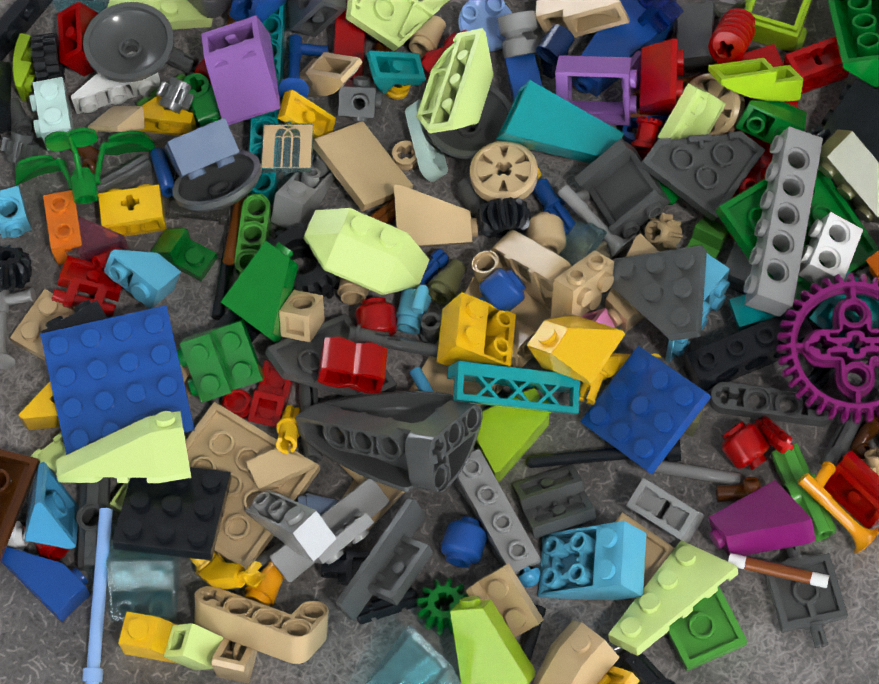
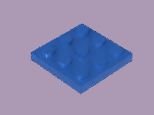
(645, 409)

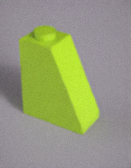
(509, 433)
(486, 645)

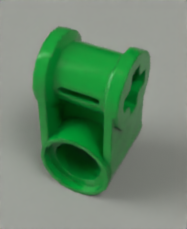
(204, 103)

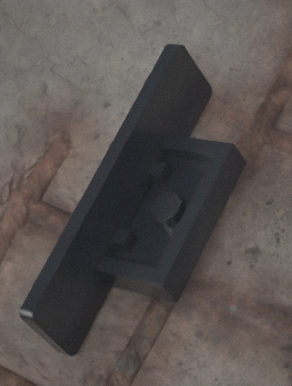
(18, 20)

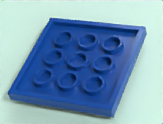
(114, 375)

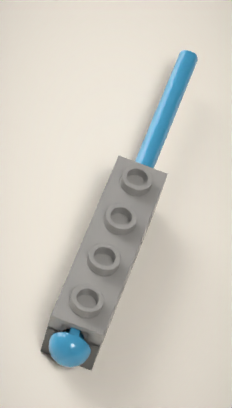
(493, 511)

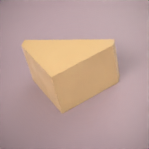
(234, 661)

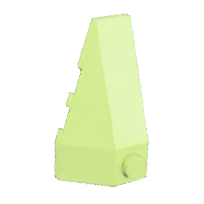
(145, 449)

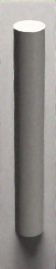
(699, 473)

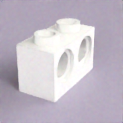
(834, 254)

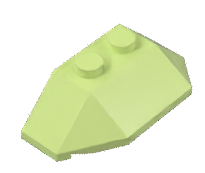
(458, 84)
(365, 250)

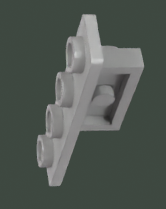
(346, 520)

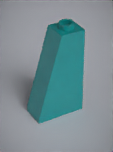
(556, 126)

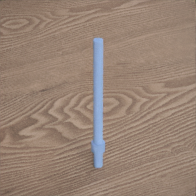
(93, 673)

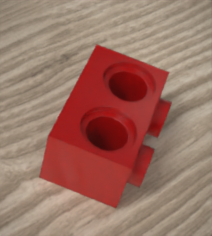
(817, 64)

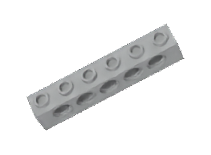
(799, 181)

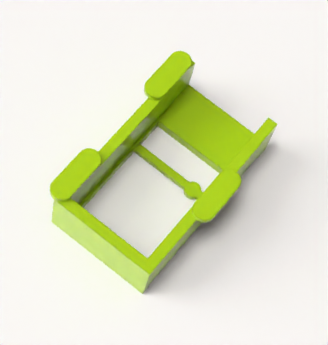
(778, 33)

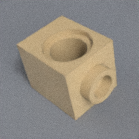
(301, 316)

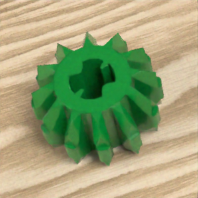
(430, 605)

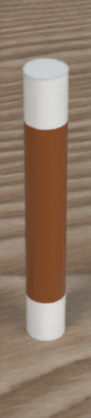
(779, 570)

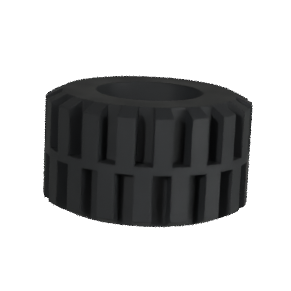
(318, 280)

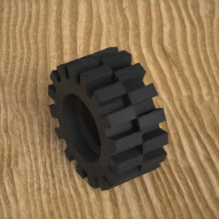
(46, 57)

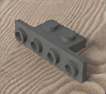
(390, 565)

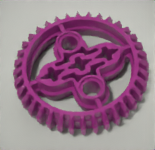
(837, 353)

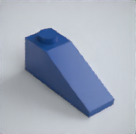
(48, 581)

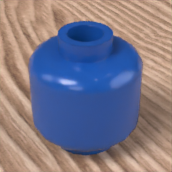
(502, 289)
(463, 542)

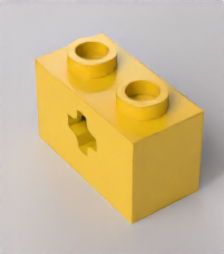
(147, 213)

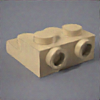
(581, 286)

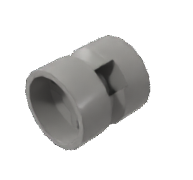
(518, 33)

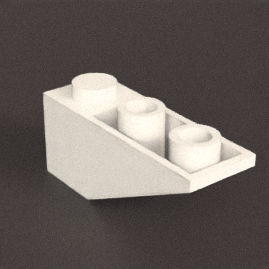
(103, 92)

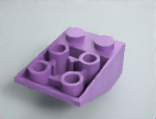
(241, 69)

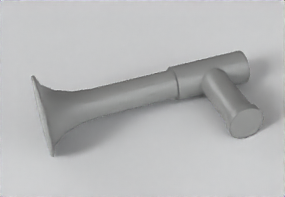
(577, 203)
(6, 300)

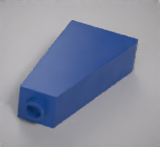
(619, 42)

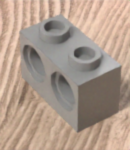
(665, 510)

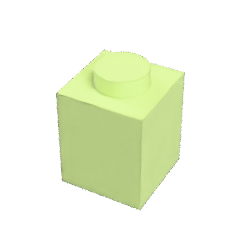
(192, 646)

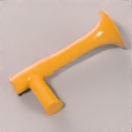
(814, 487)

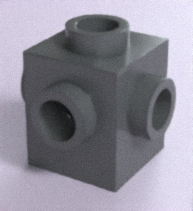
(350, 103)

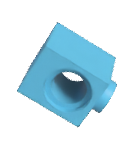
(12, 201)

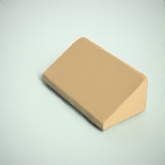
(120, 119)

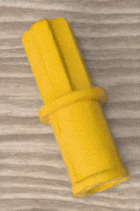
(288, 430)

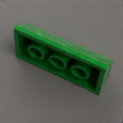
(857, 36)

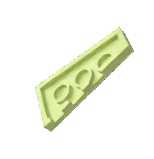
(670, 594)

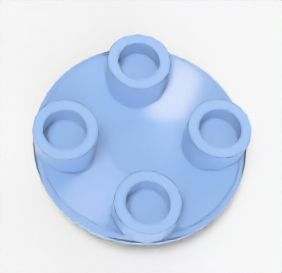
(484, 14)

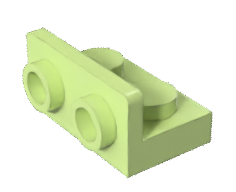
(693, 114)

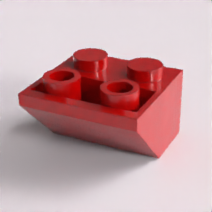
(659, 77)

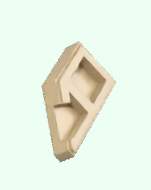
(276, 467)

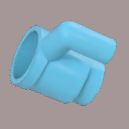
(411, 308)

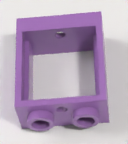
(592, 66)

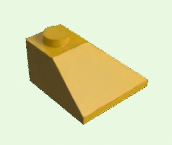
(574, 346)

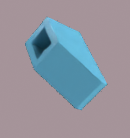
(143, 275)

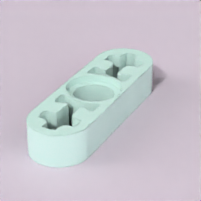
(429, 157)

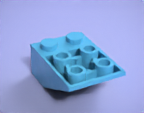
(714, 289)
(593, 563)

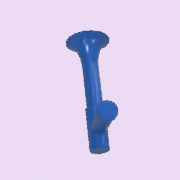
(296, 50)

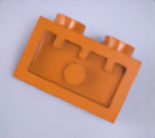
(62, 224)

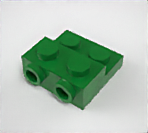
(220, 361)

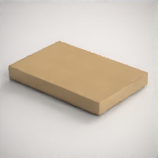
(361, 165)

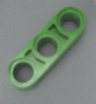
(252, 227)

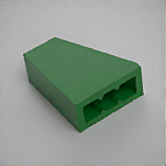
(264, 289)

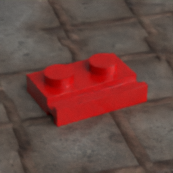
(856, 489)

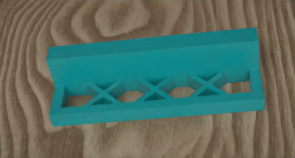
(517, 380)

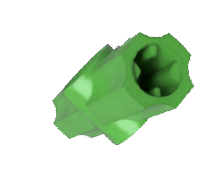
(791, 468)

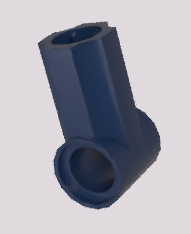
(555, 43)

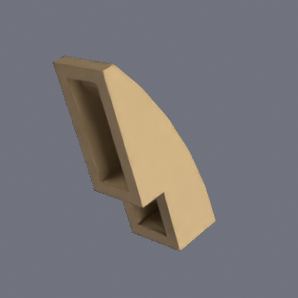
(581, 16)
(329, 73)

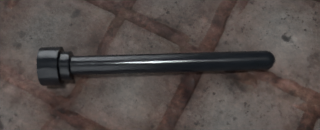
(589, 456)

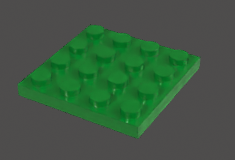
(744, 211)

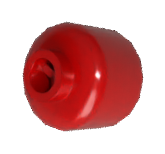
(377, 315)
(745, 445)

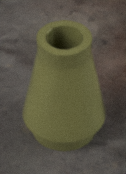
(446, 283)

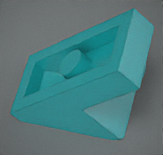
(395, 68)

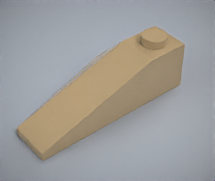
(576, 657)

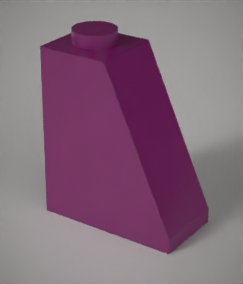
(761, 523)

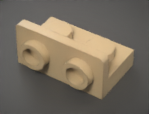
(509, 598)

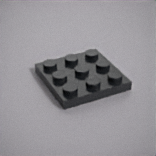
(174, 515)

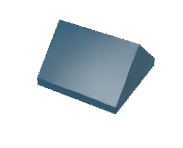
(51, 512)

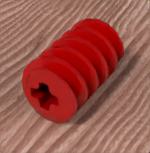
(732, 36)

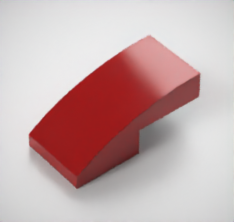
(270, 398)

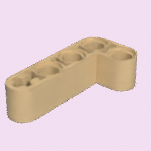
(261, 627)

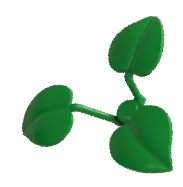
(82, 181)

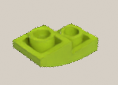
(23, 67)

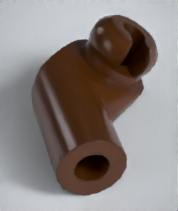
(89, 157)
(864, 437)
(736, 492)

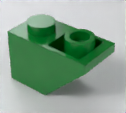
(770, 118)

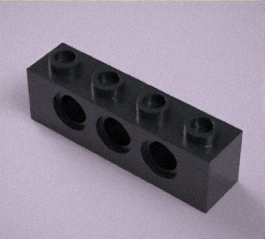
(738, 353)

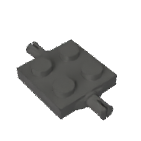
(804, 604)

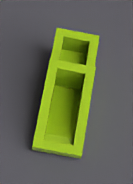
(759, 79)

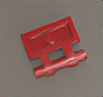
(83, 277)

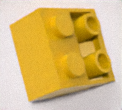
(475, 333)

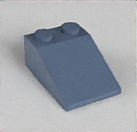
(201, 149)

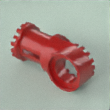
(646, 135)

